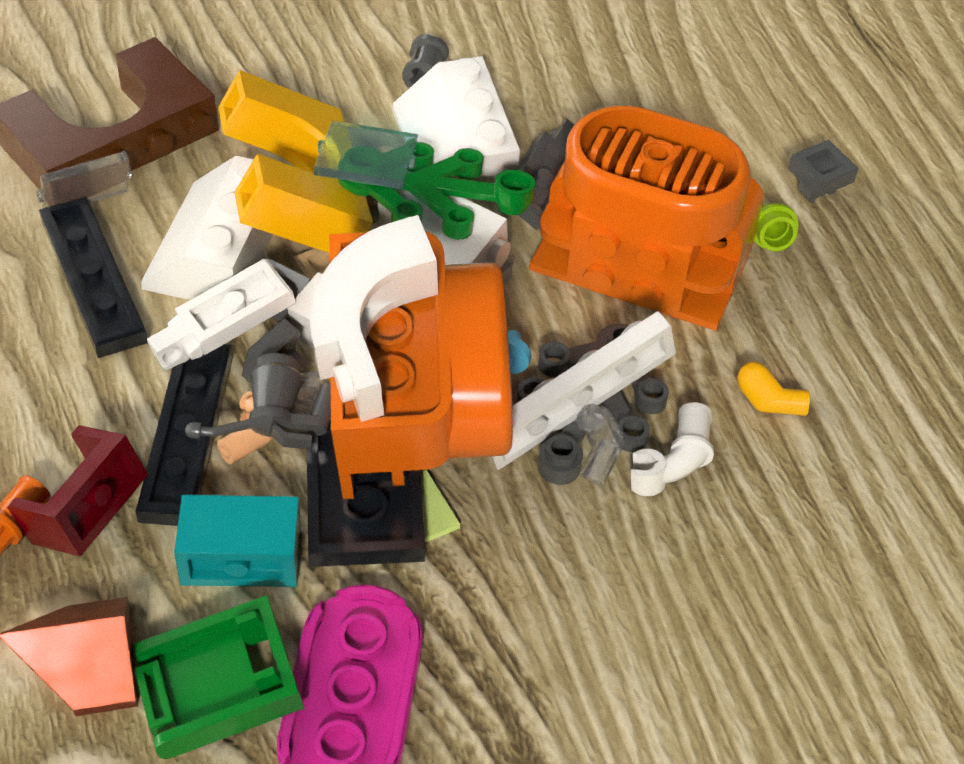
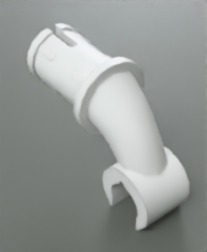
(687, 453)

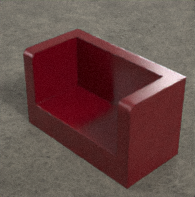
(87, 497)

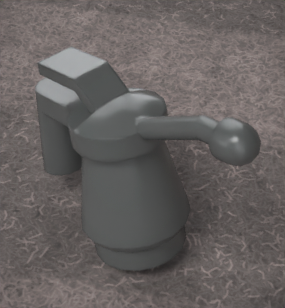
(274, 393)

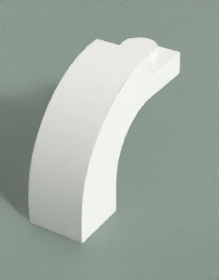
(358, 288)

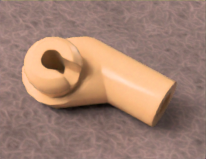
(244, 442)

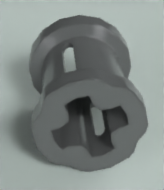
(424, 54)

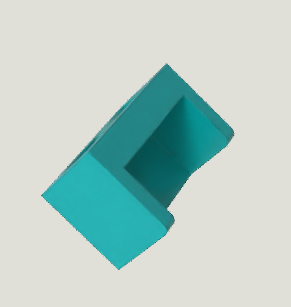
(238, 541)

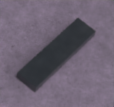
(93, 277)
(176, 461)

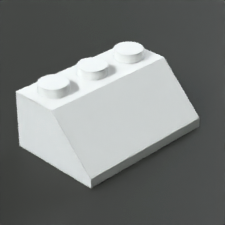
(460, 109)
(206, 237)

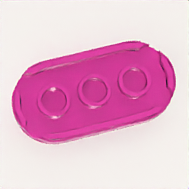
(355, 680)

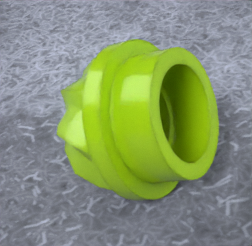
(776, 227)

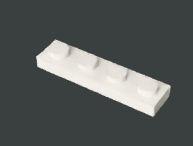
(591, 380)

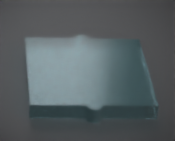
(366, 154)

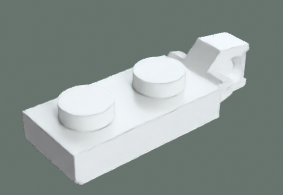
(221, 314)

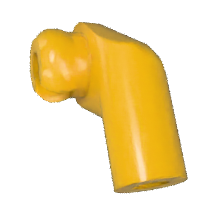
(768, 395)

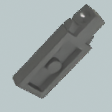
(543, 163)

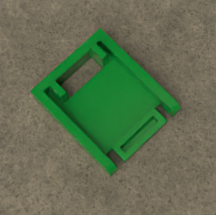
(208, 680)

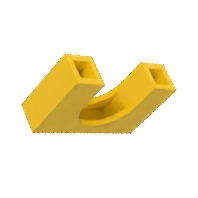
(278, 195)

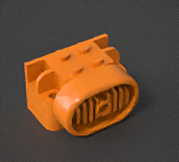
(651, 213)
(439, 377)

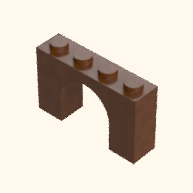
(171, 115)

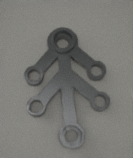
(566, 468)

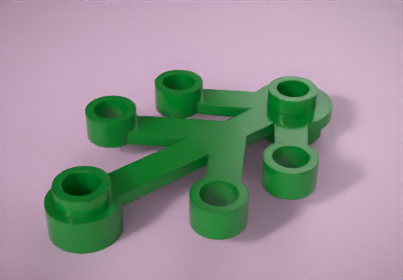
(433, 183)

